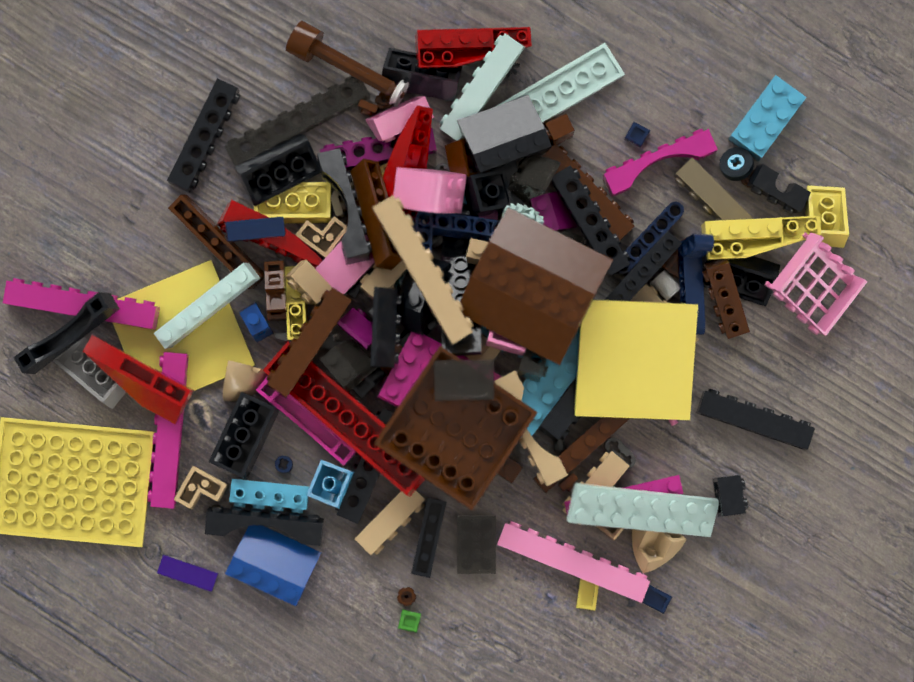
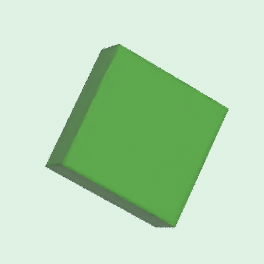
(409, 620)

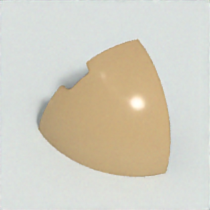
(240, 379)
(655, 548)

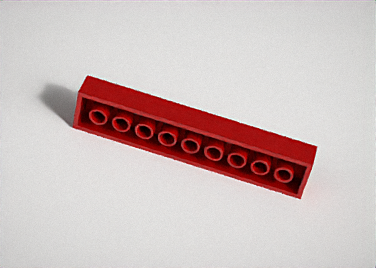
(348, 420)

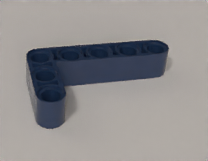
(451, 229)
(652, 230)
(691, 275)

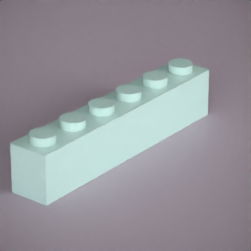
(483, 85)
(207, 305)

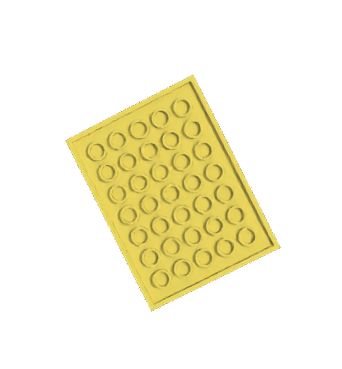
(74, 481)

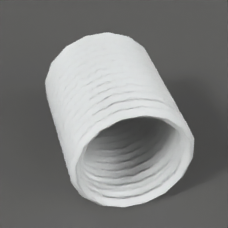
(665, 285)

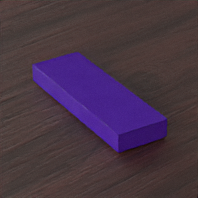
(187, 573)

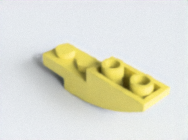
(296, 310)

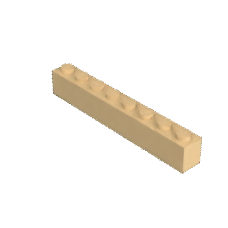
(422, 269)

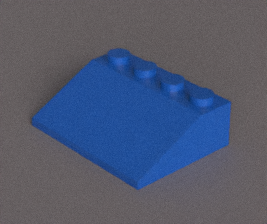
(273, 563)

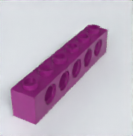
(367, 144)

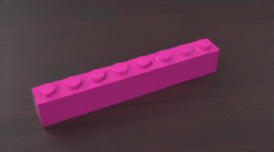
(71, 301)
(167, 441)

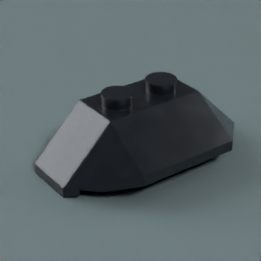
(414, 309)

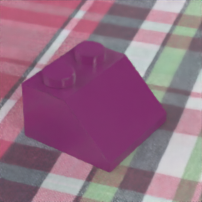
(553, 211)
(357, 327)

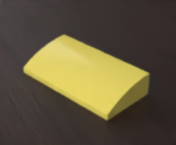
(300, 203)

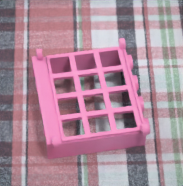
(834, 262)

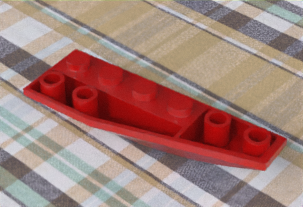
(462, 46)
(410, 149)
(285, 246)
(142, 382)

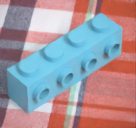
(269, 494)

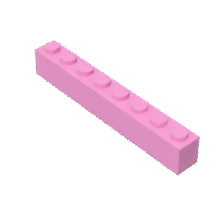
(573, 562)

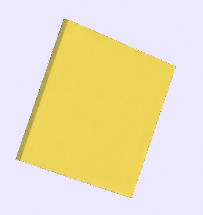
(207, 346)
(636, 360)

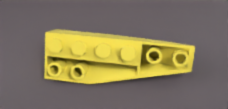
(755, 236)

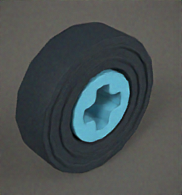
(740, 171)

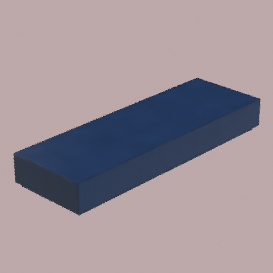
(255, 229)

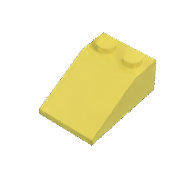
(832, 208)

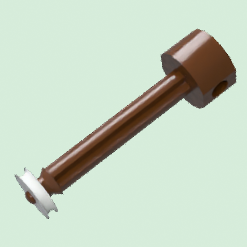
(307, 42)

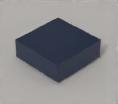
(637, 134)

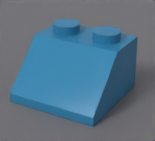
(329, 484)

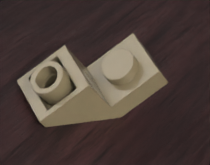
(339, 206)

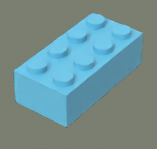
(767, 118)

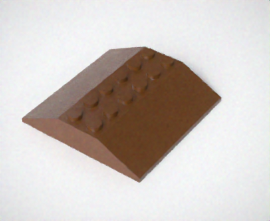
(534, 285)
(456, 441)

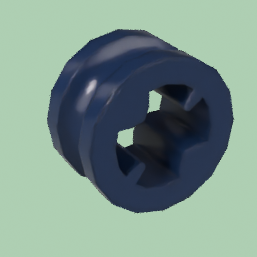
(289, 465)

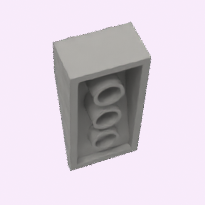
(89, 374)

